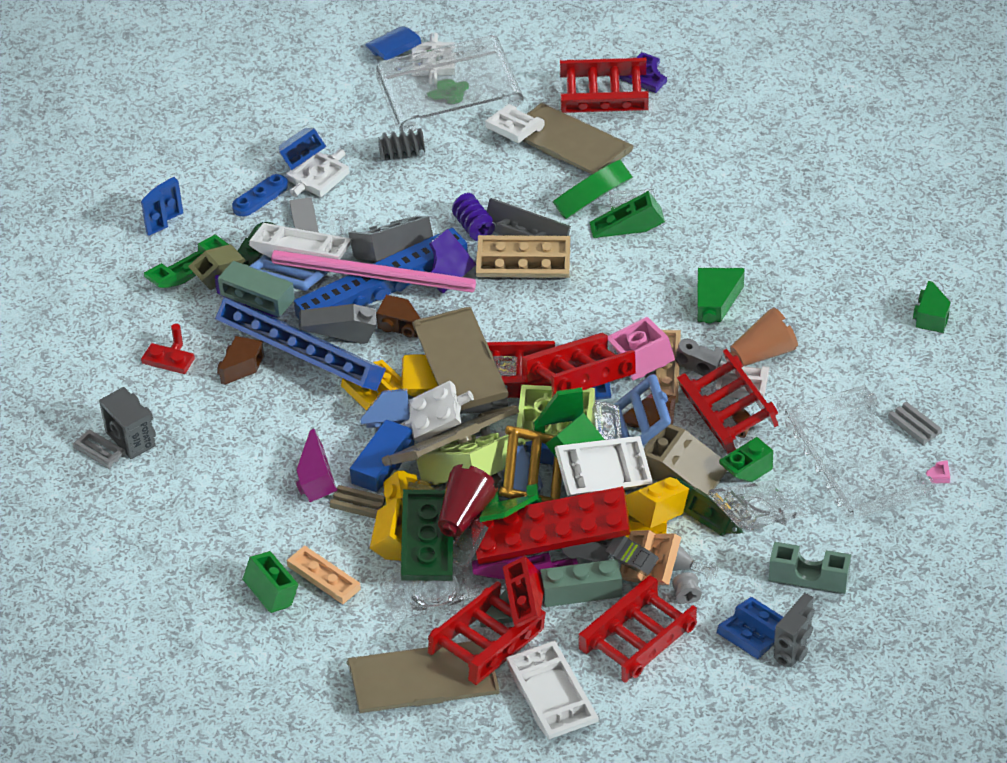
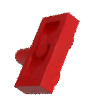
(169, 357)

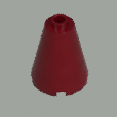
(465, 498)

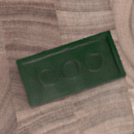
(424, 548)

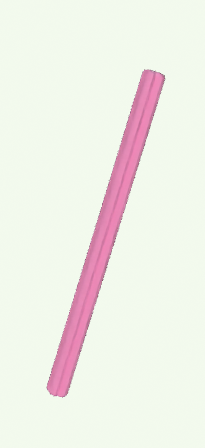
(373, 271)

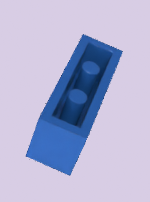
(368, 468)

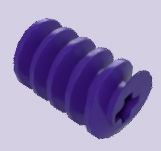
(472, 216)

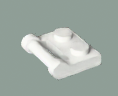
(514, 123)
(758, 376)

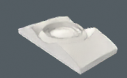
(281, 238)
(603, 465)
(551, 690)

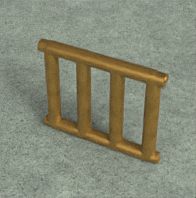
(537, 439)

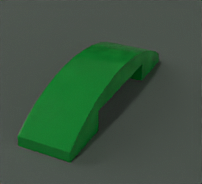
(592, 188)
(180, 272)

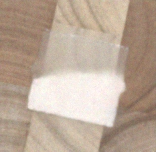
(468, 543)

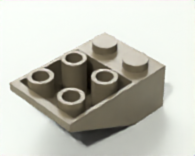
(683, 456)

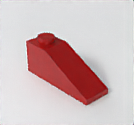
(524, 590)

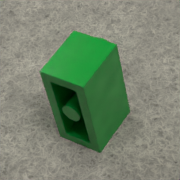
(270, 581)

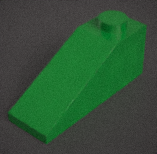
(629, 218)

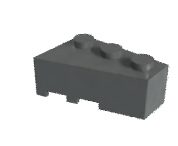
(390, 239)

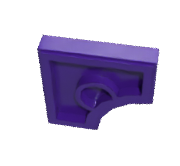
(653, 79)
(450, 257)

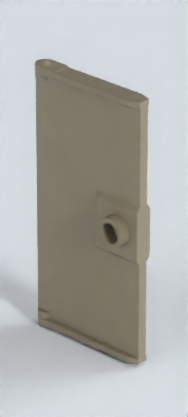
(575, 140)
(461, 355)
(460, 433)
(415, 678)

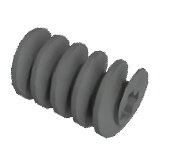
(401, 144)

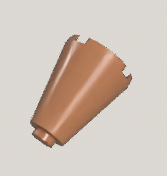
(765, 339)

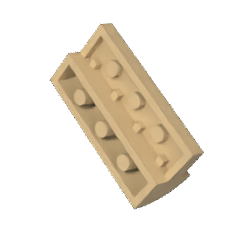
(523, 256)

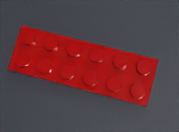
(556, 525)

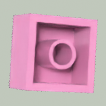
(649, 343)

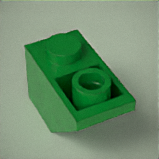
(933, 309)
(749, 460)

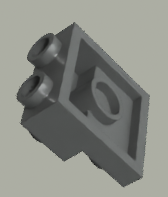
(793, 632)

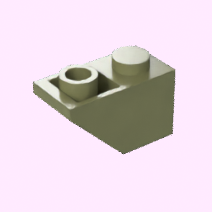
(214, 263)

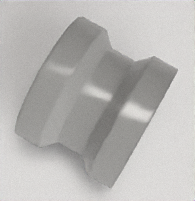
(687, 588)

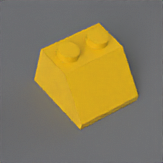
(657, 502)
(388, 531)

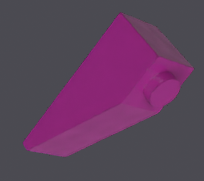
(314, 470)

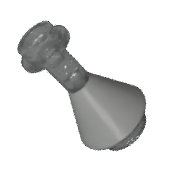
(685, 562)

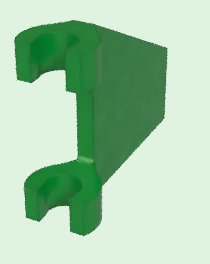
(563, 407)
(501, 509)

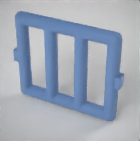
(309, 277)
(633, 396)

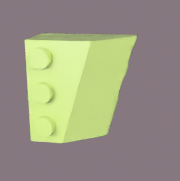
(534, 400)
(482, 452)

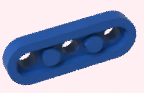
(260, 195)

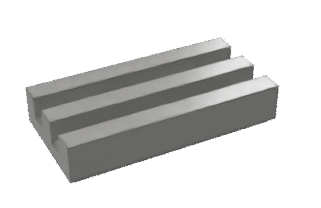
(916, 419)
(118, 451)

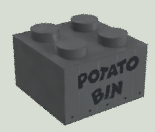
(128, 422)

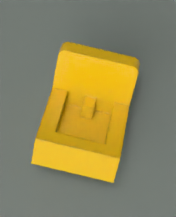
(396, 483)

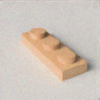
(323, 574)

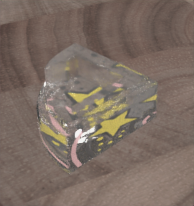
(506, 364)

